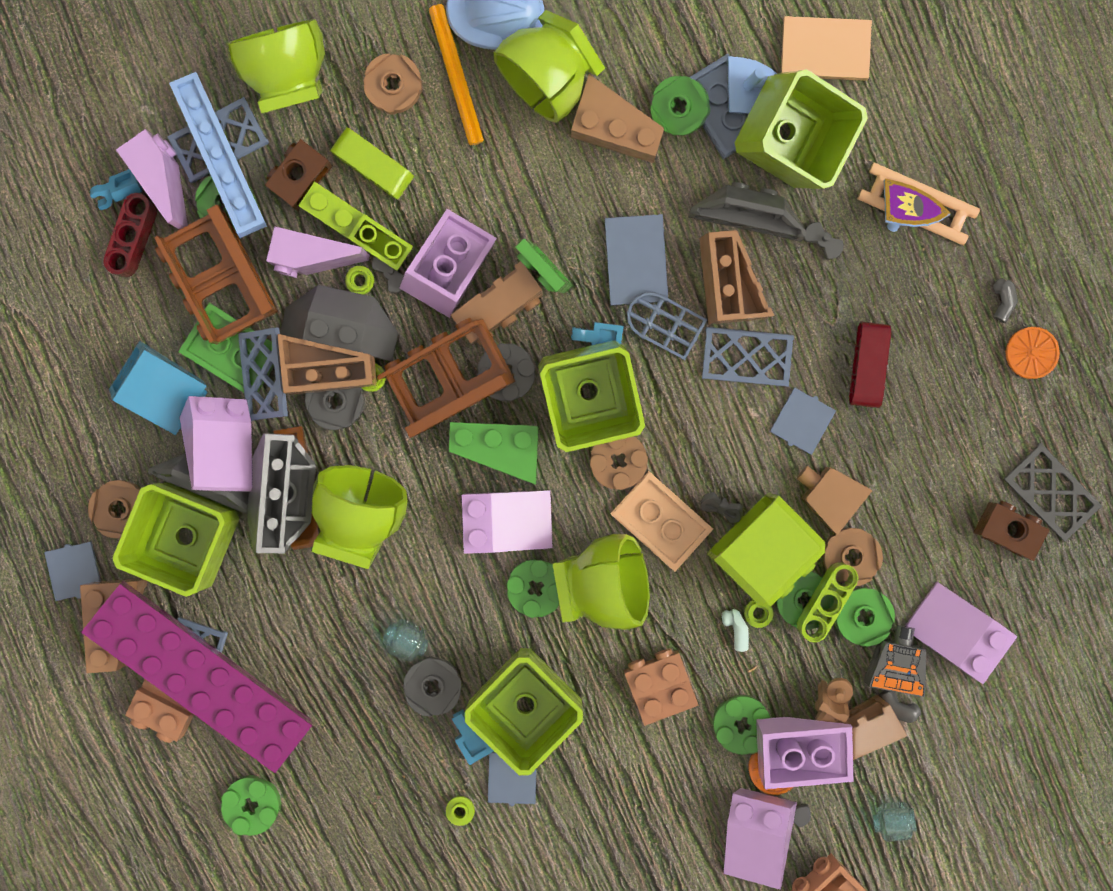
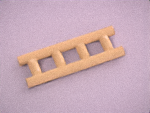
(962, 208)

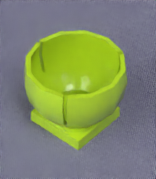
(280, 63)
(548, 64)
(348, 525)
(605, 585)

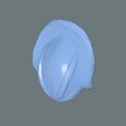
(491, 21)

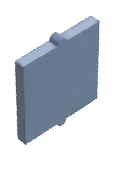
(802, 421)
(71, 568)
(507, 785)

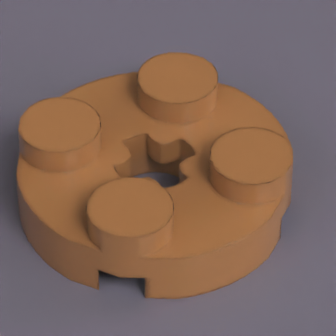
(392, 100)
(619, 478)
(101, 505)
(861, 542)

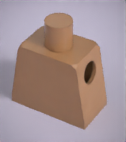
(832, 496)

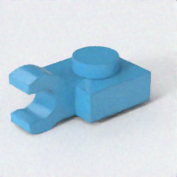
(117, 188)
(601, 333)
(469, 742)

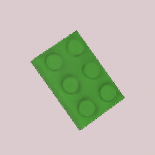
(536, 260)
(225, 357)

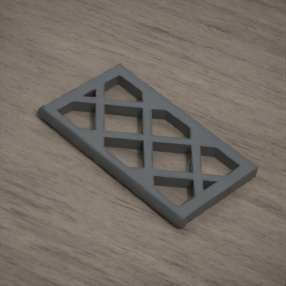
(1076, 489)

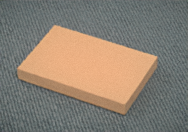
(827, 47)
(661, 521)

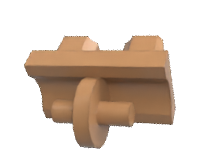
(833, 700)

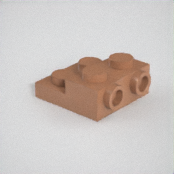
(660, 686)
(158, 712)
(828, 875)

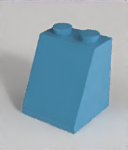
(155, 387)

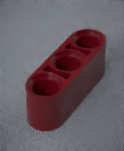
(130, 220)
(870, 364)

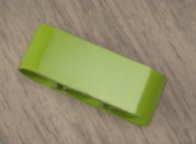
(372, 163)
(827, 617)

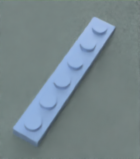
(218, 155)

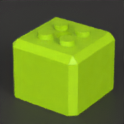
(821, 126)
(609, 414)
(152, 542)
(768, 550)
(521, 736)

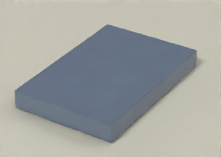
(720, 124)
(635, 258)

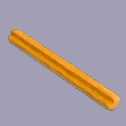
(456, 74)

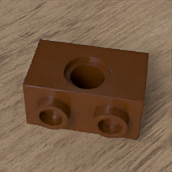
(314, 169)
(1029, 532)

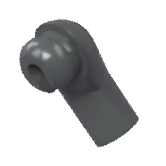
(1009, 299)
(906, 713)

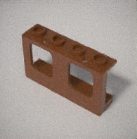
(233, 269)
(458, 391)

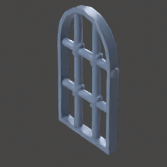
(670, 333)

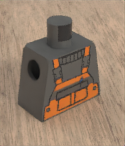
(898, 665)

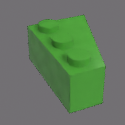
(498, 446)

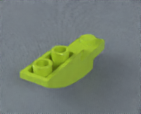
(355, 226)

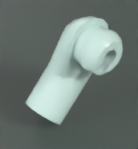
(741, 632)

